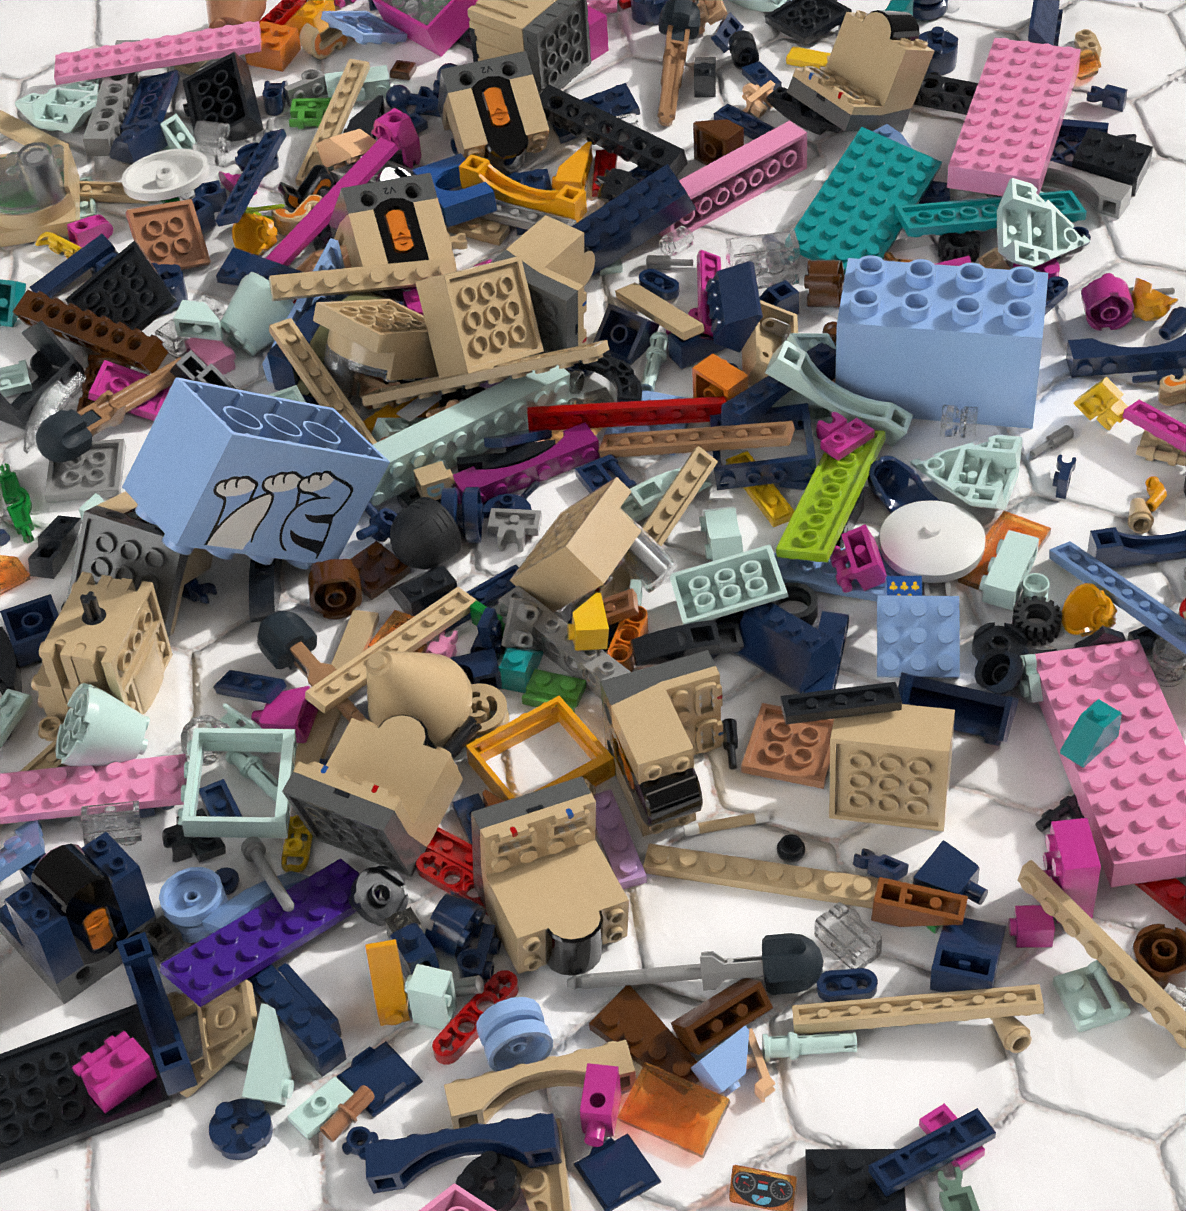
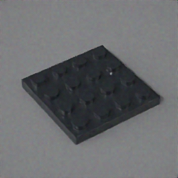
(125, 290)

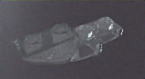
(49, 403)

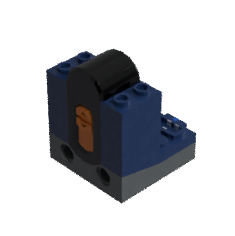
(76, 913)

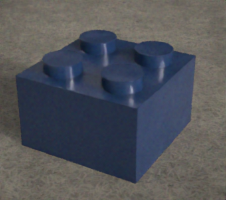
(29, 626)

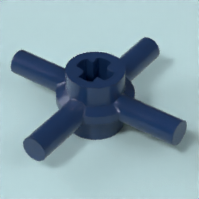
(379, 525)

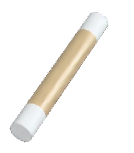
(726, 823)

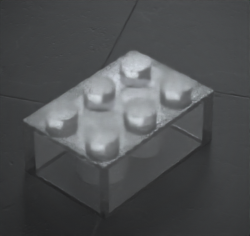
(774, 256)

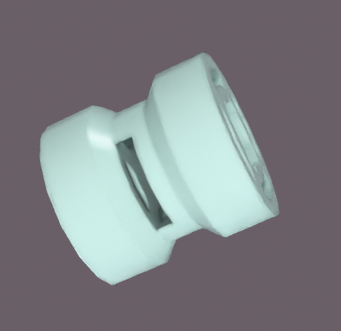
(1035, 585)

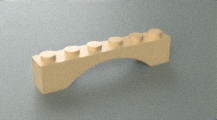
(483, 1096)

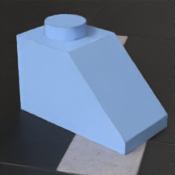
(724, 1064)

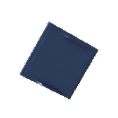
(383, 1073)
(616, 1172)

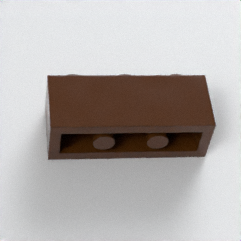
(722, 1015)

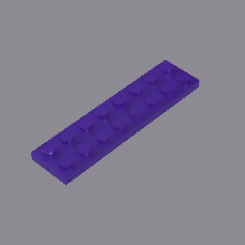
(263, 935)

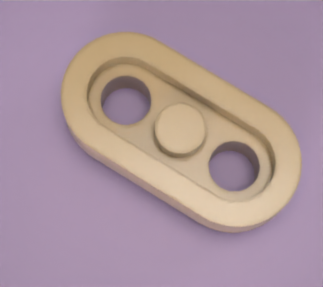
(1087, 40)

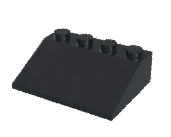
(224, 95)

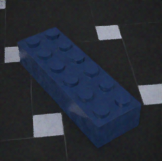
(635, 217)

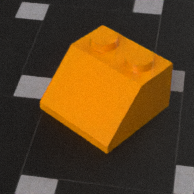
(311, 14)

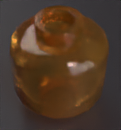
(1088, 64)

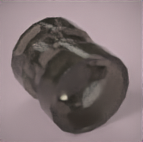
(576, 381)

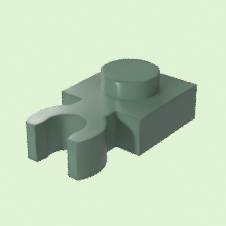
(954, 1195)

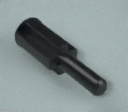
(730, 741)

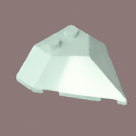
(61, 107)
(1031, 228)
(977, 473)

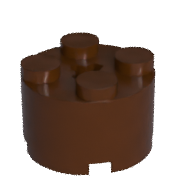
(824, 283)
(334, 588)
(1162, 954)

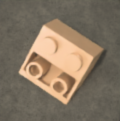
(344, 148)

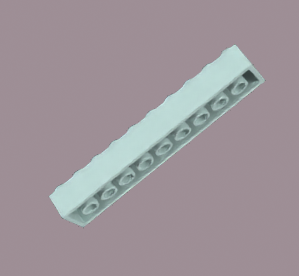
(462, 428)

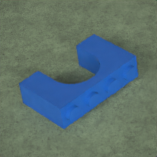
(460, 204)

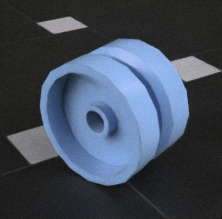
(190, 898)
(514, 1033)

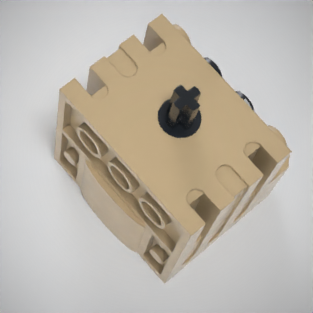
(105, 640)

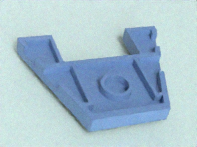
(21, 848)

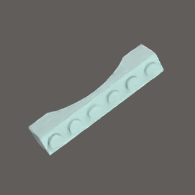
(797, 371)

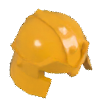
(254, 234)
(1148, 302)
(1087, 610)

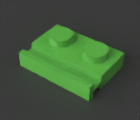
(547, 685)

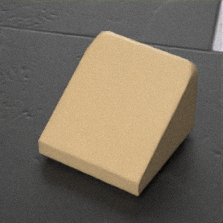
(994, 260)

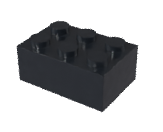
(1113, 158)

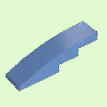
(247, 901)

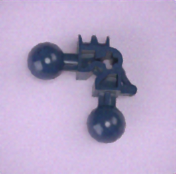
(425, 101)

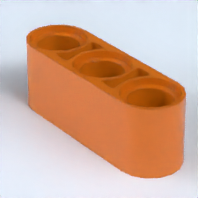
(628, 629)

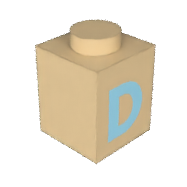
(432, 479)

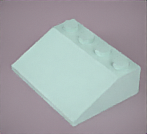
(728, 585)

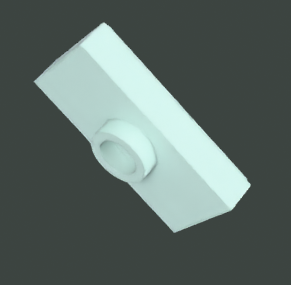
(319, 1107)

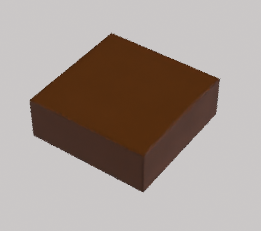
(403, 70)

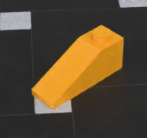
(575, 169)
(387, 982)

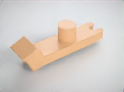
(755, 1059)

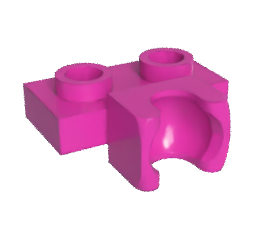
(842, 437)

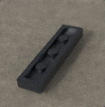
(840, 703)

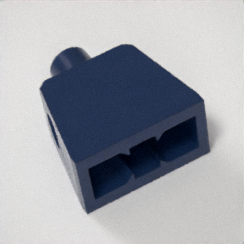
(951, 872)
(414, 949)

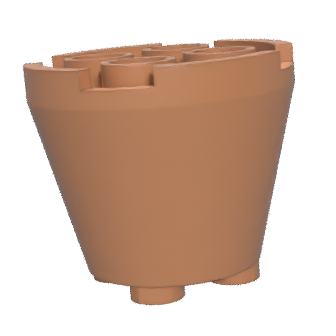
(234, 12)

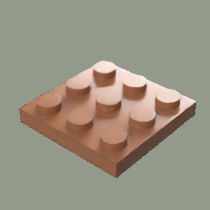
(169, 234)
(788, 752)

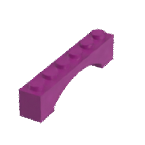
(573, 450)

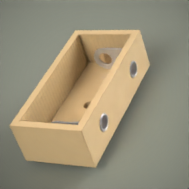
(766, 339)

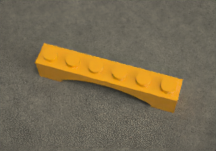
(567, 202)

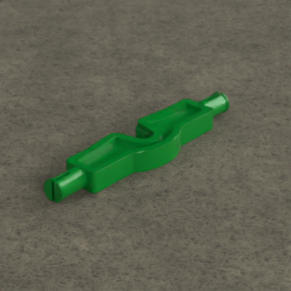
(20, 500)

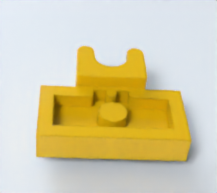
(1102, 401)

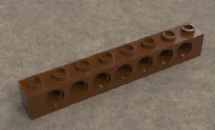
(92, 332)

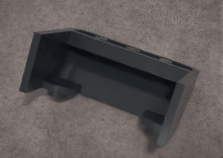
(50, 364)

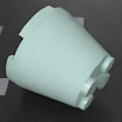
(251, 314)
(100, 730)

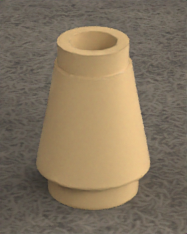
(1139, 517)
(1012, 1033)

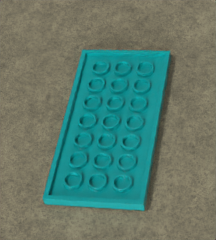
(859, 199)

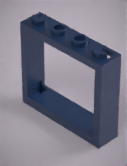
(770, 470)

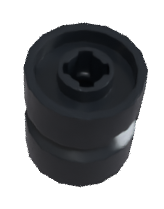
(743, 49)

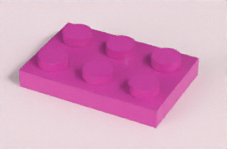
(117, 377)

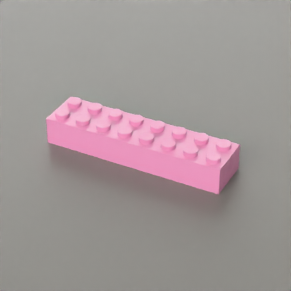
(743, 175)

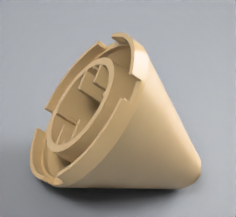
(421, 687)

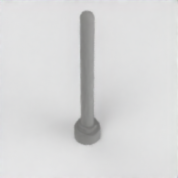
(255, 851)

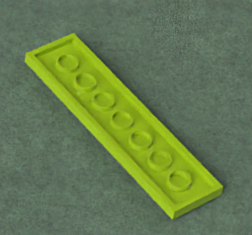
(828, 503)

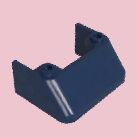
(975, 710)

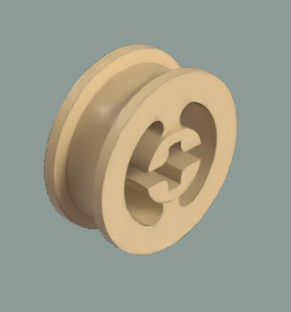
(487, 699)

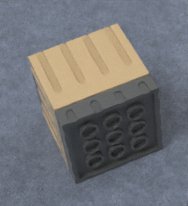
(548, 30)

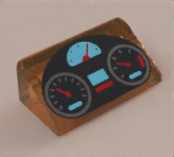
(762, 1189)

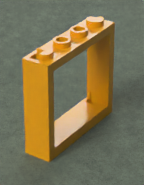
(596, 771)

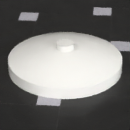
(165, 174)
(932, 541)

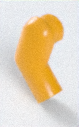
(1156, 492)

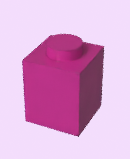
(1031, 927)

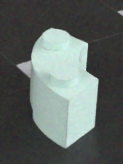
(721, 533)

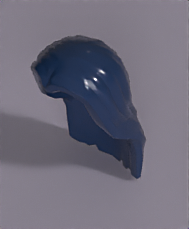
(897, 483)

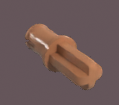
(347, 1113)

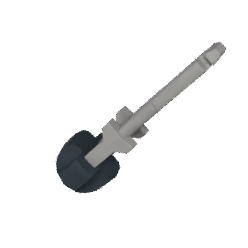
(787, 962)

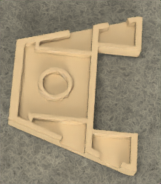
(225, 1028)

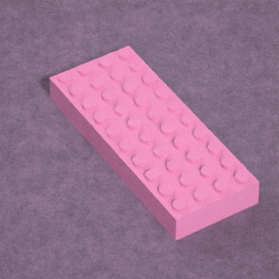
(1014, 116)
(1138, 782)

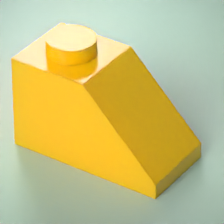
(589, 625)

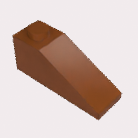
(916, 905)

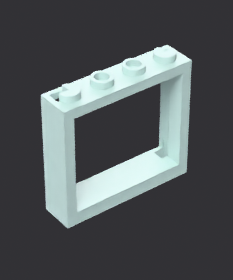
(240, 741)

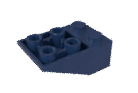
(967, 956)

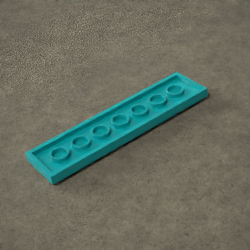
(973, 214)

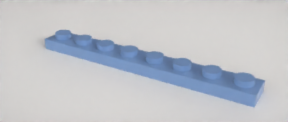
(1122, 593)

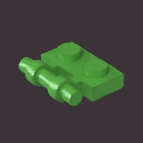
(308, 112)

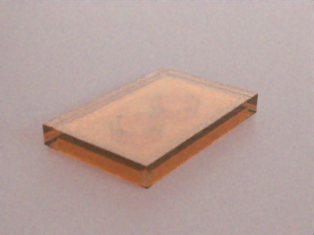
(674, 1110)

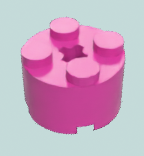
(1107, 302)

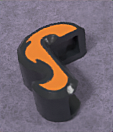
(317, 180)

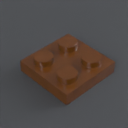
(378, 569)

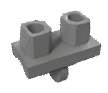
(519, 624)

